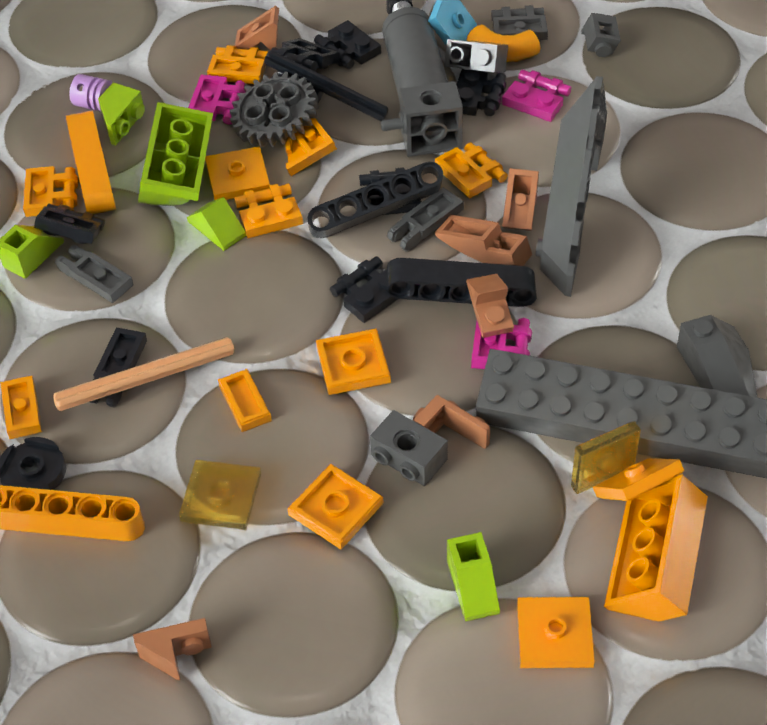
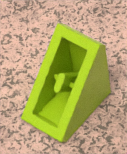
(218, 223)

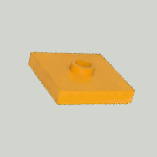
(237, 172)
(353, 361)
(638, 479)
(335, 506)
(555, 632)

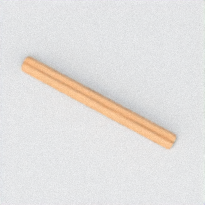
(143, 374)

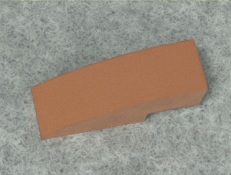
(484, 241)

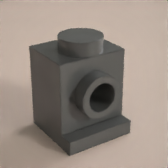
(604, 40)

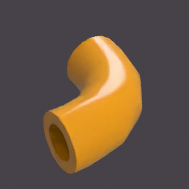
(520, 46)

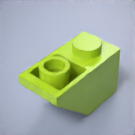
(120, 110)
(26, 249)
(472, 576)

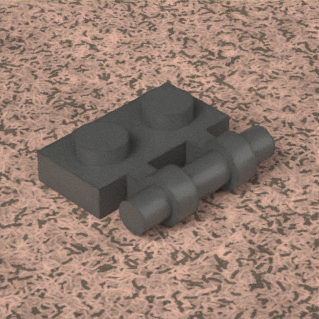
(515, 21)

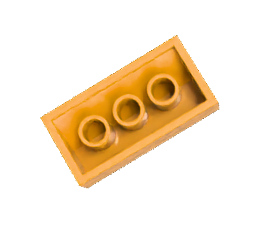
(657, 551)

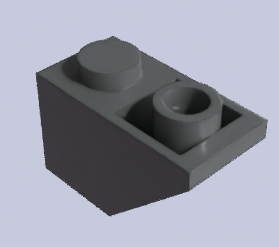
(476, 55)

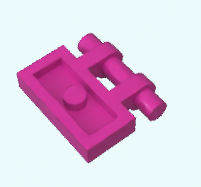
(210, 93)
(534, 101)
(521, 335)

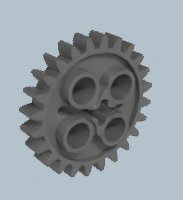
(274, 109)

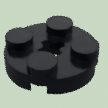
(34, 450)

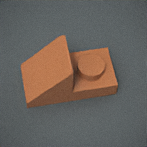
(261, 29)
(520, 199)
(490, 305)
(163, 644)

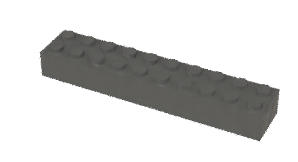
(585, 402)

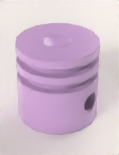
(92, 90)

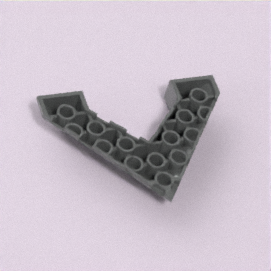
(576, 155)

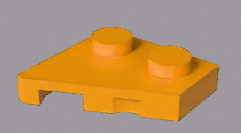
(308, 147)

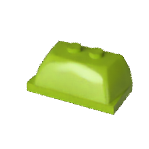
(175, 156)

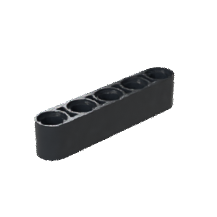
(384, 188)
(447, 280)

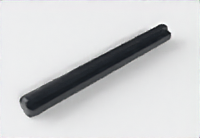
(327, 85)

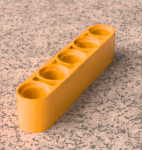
(90, 162)
(76, 514)

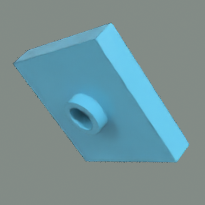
(451, 20)

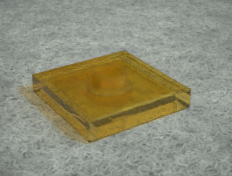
(604, 456)
(220, 494)

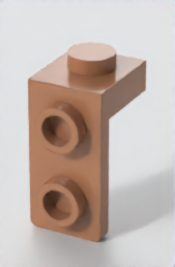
(448, 413)

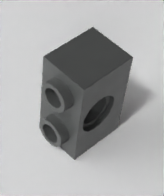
(425, 448)

